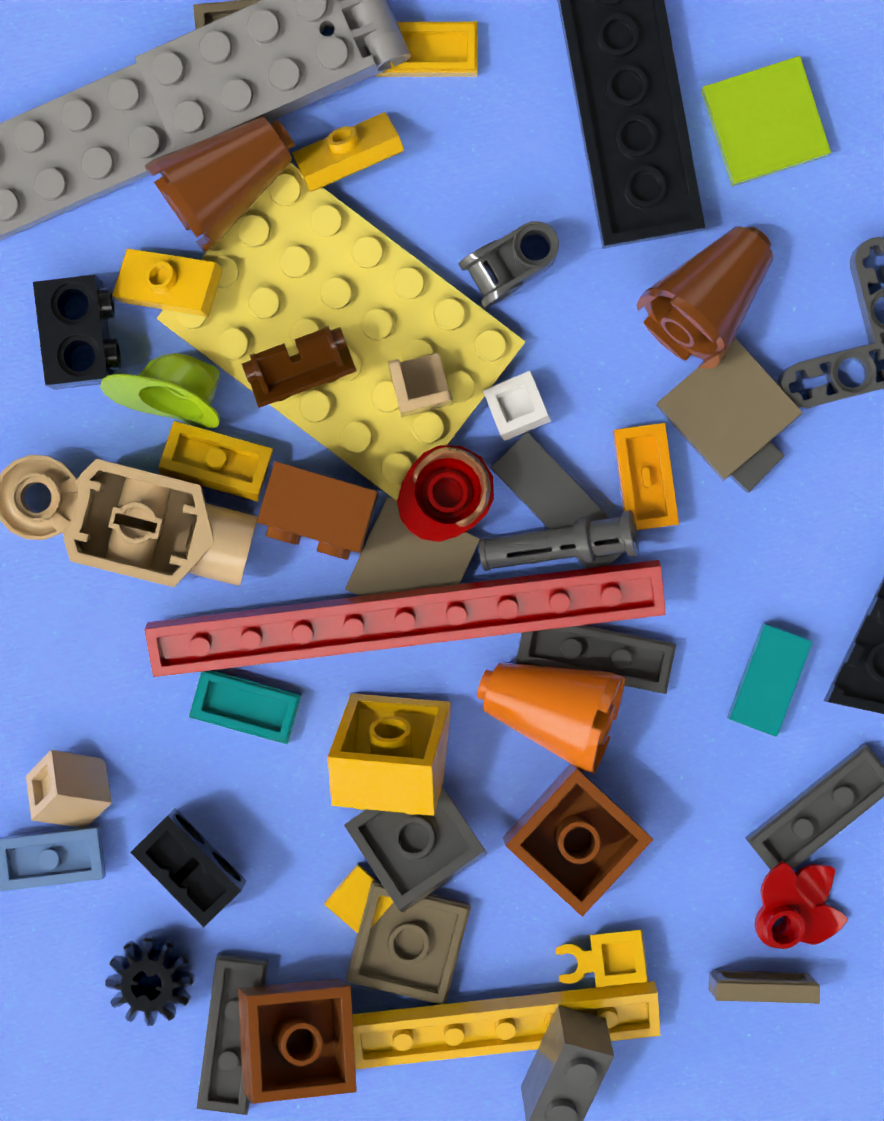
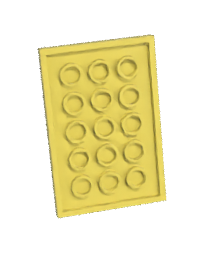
(317, 263)

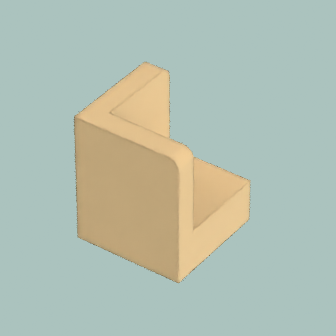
(420, 384)
(68, 789)

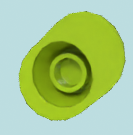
(170, 388)

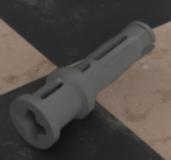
(583, 540)

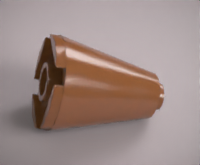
(222, 176)
(708, 296)

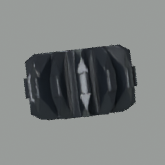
(148, 998)

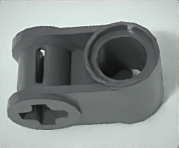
(508, 262)

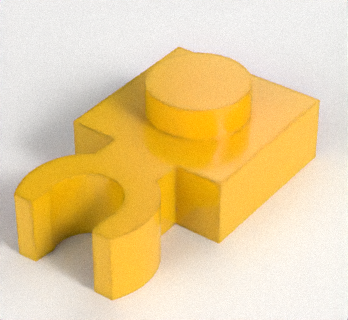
(614, 959)

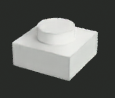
(516, 405)

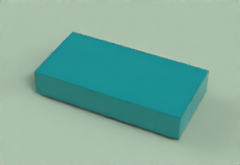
(769, 680)
(245, 705)

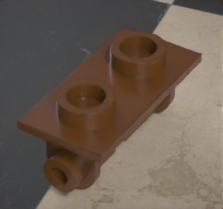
(320, 360)

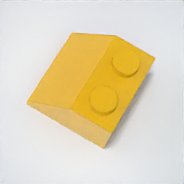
(390, 754)

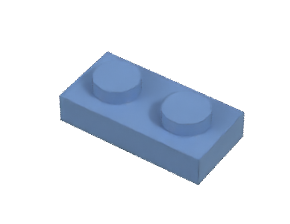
(51, 858)

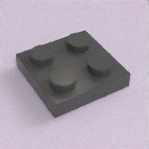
(415, 851)

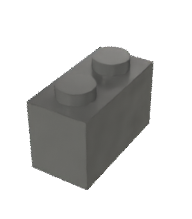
(567, 1067)

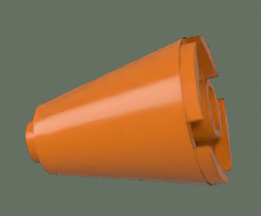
(556, 708)

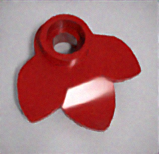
(802, 903)

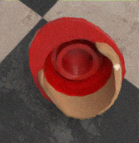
(445, 493)

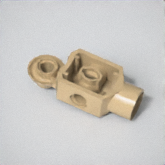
(128, 521)

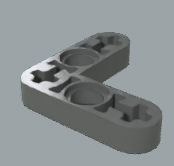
(875, 332)

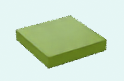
(765, 121)

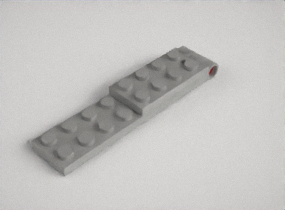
(185, 91)

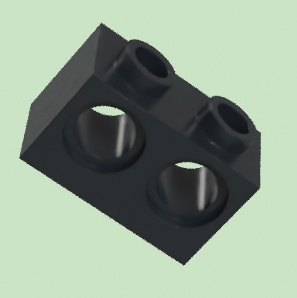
(62, 336)
(189, 867)

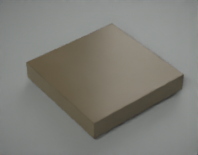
(729, 410)
(402, 562)
(411, 949)

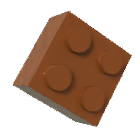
(317, 508)
(577, 839)
(297, 1040)

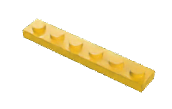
(496, 1024)

